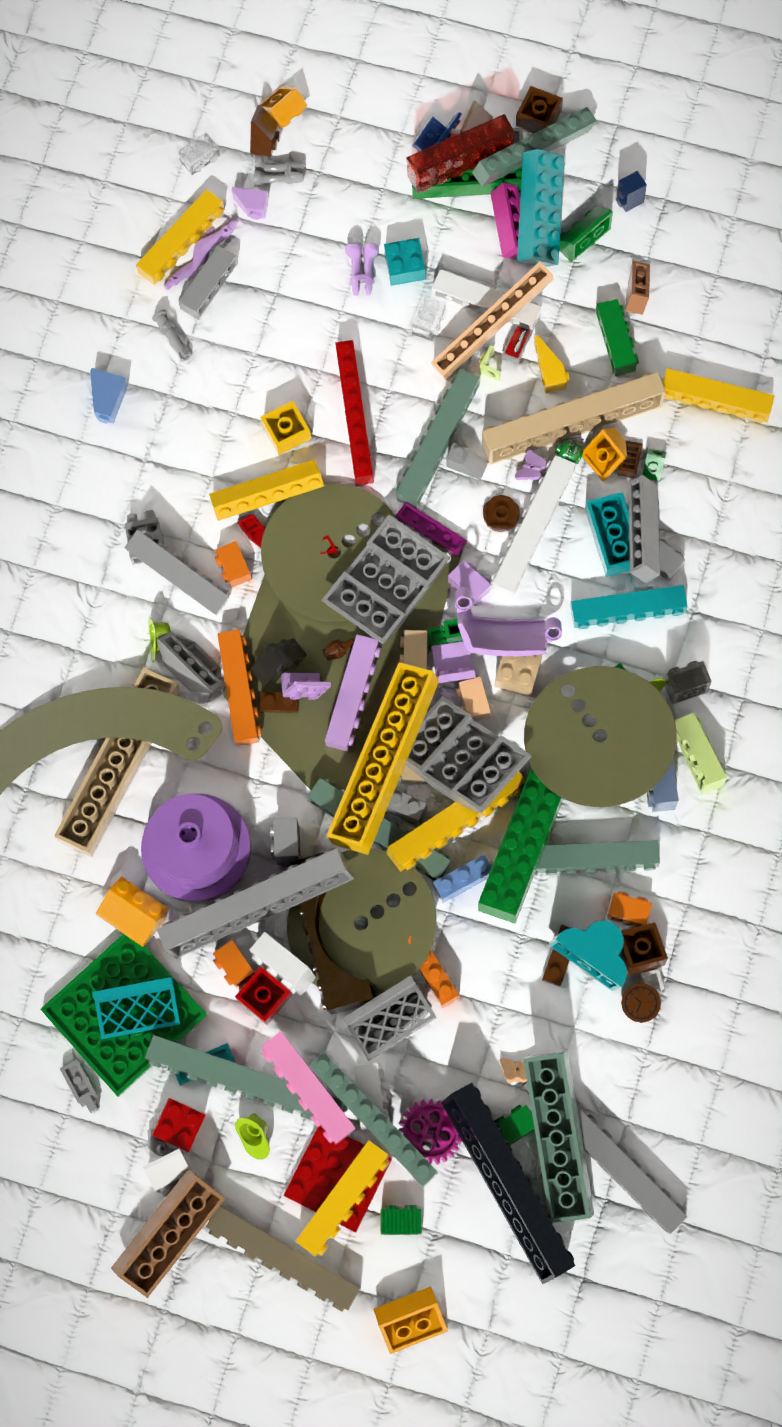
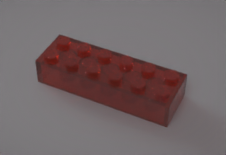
(458, 153)

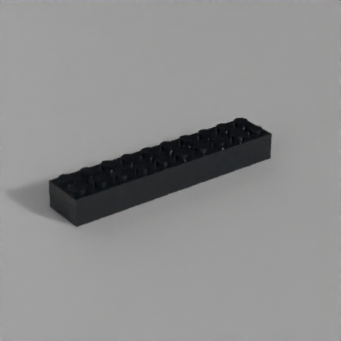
(508, 1183)

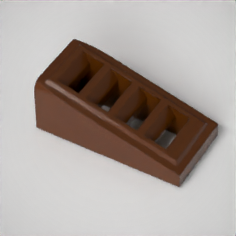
(629, 472)

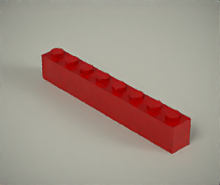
(354, 413)

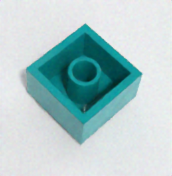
(404, 261)

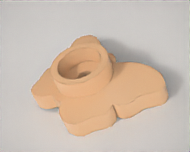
(513, 1071)

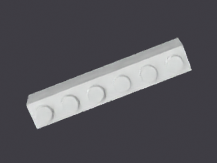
(479, 297)

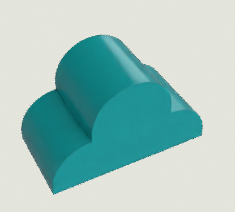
(595, 951)

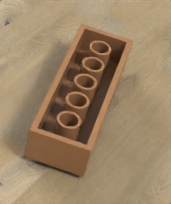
(167, 1233)

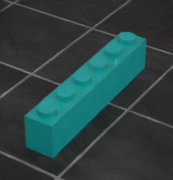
(629, 606)

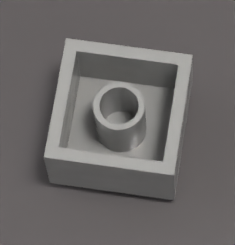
(286, 839)

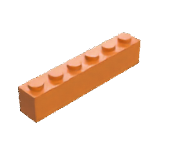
(238, 687)

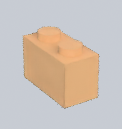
(474, 698)

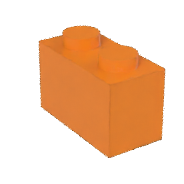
(233, 564)
(629, 909)
(233, 963)

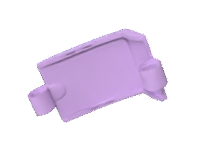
(503, 636)

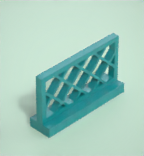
(136, 990)

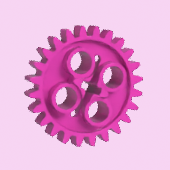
(444, 1125)

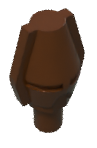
(337, 649)

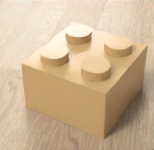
(518, 673)

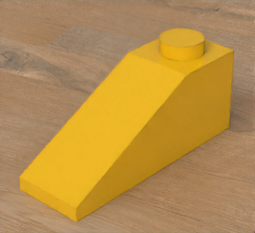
(551, 368)

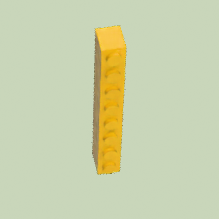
(444, 826)

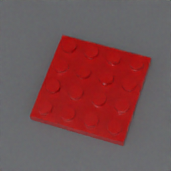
(321, 1171)

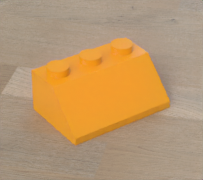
(132, 911)
(410, 1320)

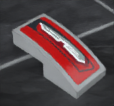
(517, 343)

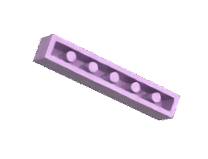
(352, 693)

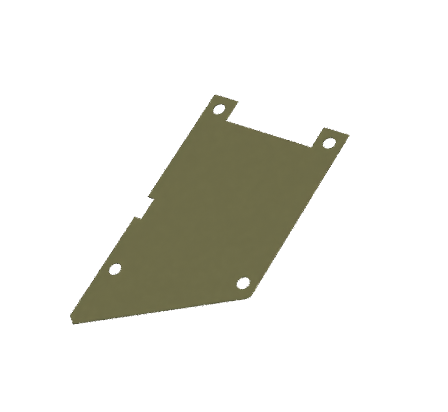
(302, 735)

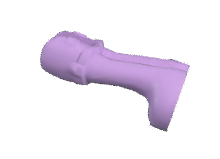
(370, 251)

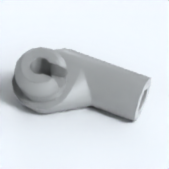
(155, 1145)

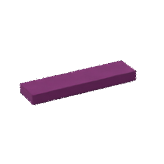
(431, 529)

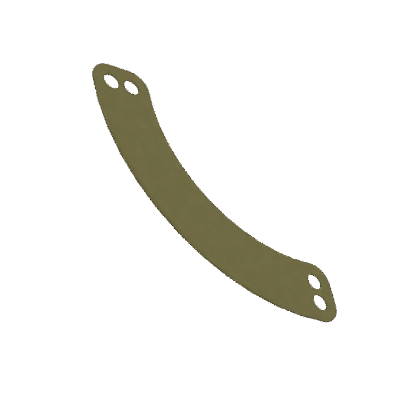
(101, 714)

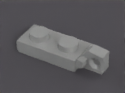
(80, 1085)

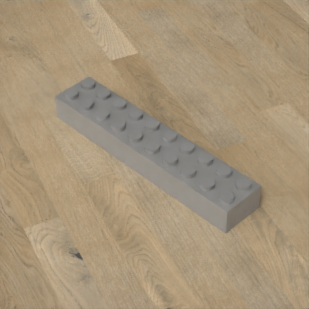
(255, 903)

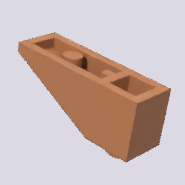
(638, 288)

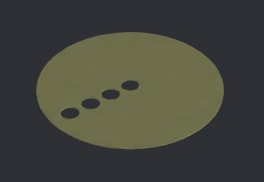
(294, 544)
(607, 772)
(383, 947)

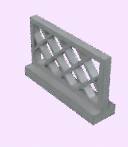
(380, 1004)

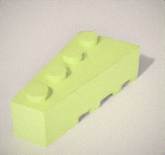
(699, 754)

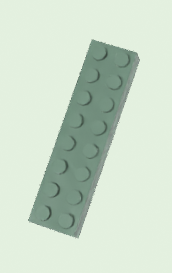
(559, 1136)

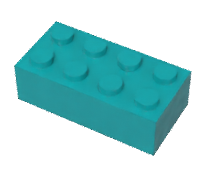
(610, 530)

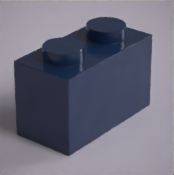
(631, 191)

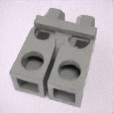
(149, 524)

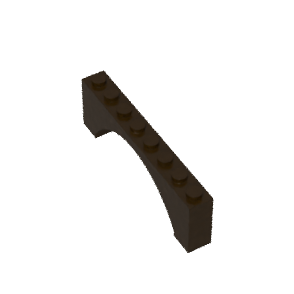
(338, 988)

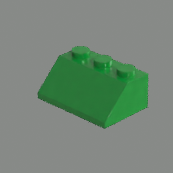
(585, 232)

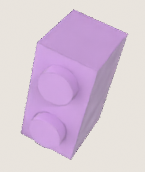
(466, 576)

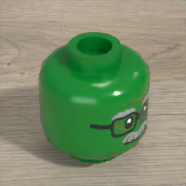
(569, 450)

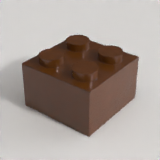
(538, 110)
(643, 949)

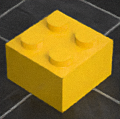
(285, 428)

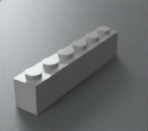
(643, 529)
(177, 572)

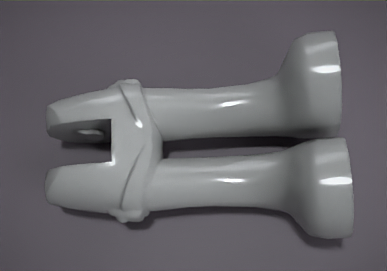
(291, 170)

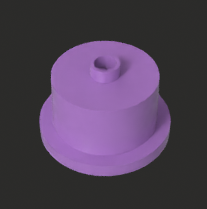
(196, 848)

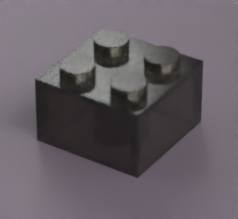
(687, 682)

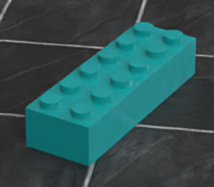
(540, 208)

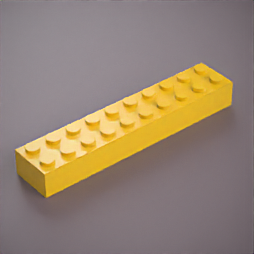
(383, 758)

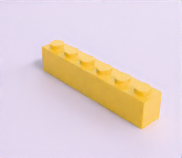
(180, 237)
(717, 395)
(266, 490)
(342, 1199)

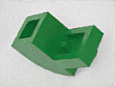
(444, 634)

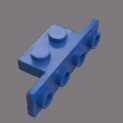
(435, 132)

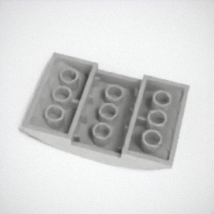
(386, 580)
(463, 757)

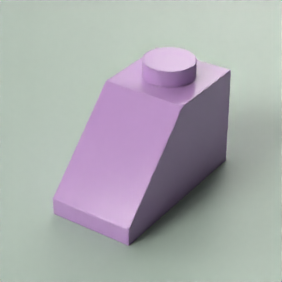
(252, 202)

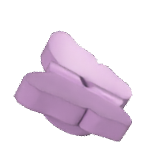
(532, 467)

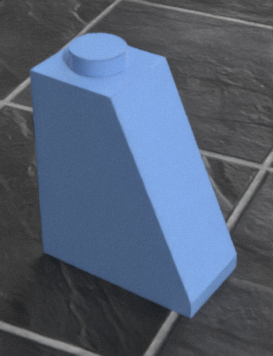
(107, 394)

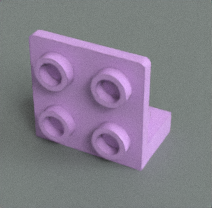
(452, 662)
(303, 685)

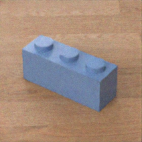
(462, 878)

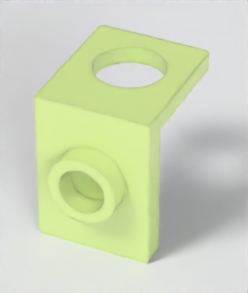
(484, 361)

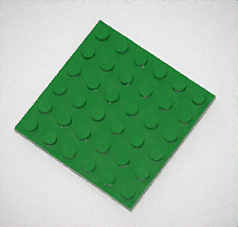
(119, 1058)

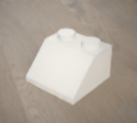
(167, 1170)

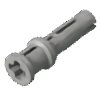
(168, 329)

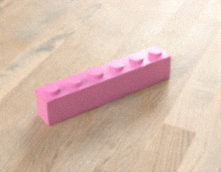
(308, 1088)

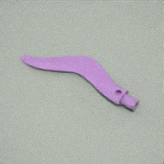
(208, 243)
(186, 270)

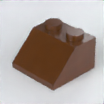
(263, 133)

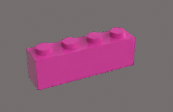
(507, 213)

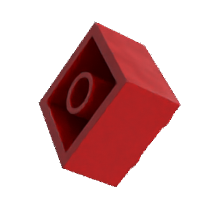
(263, 995)
(178, 1124)

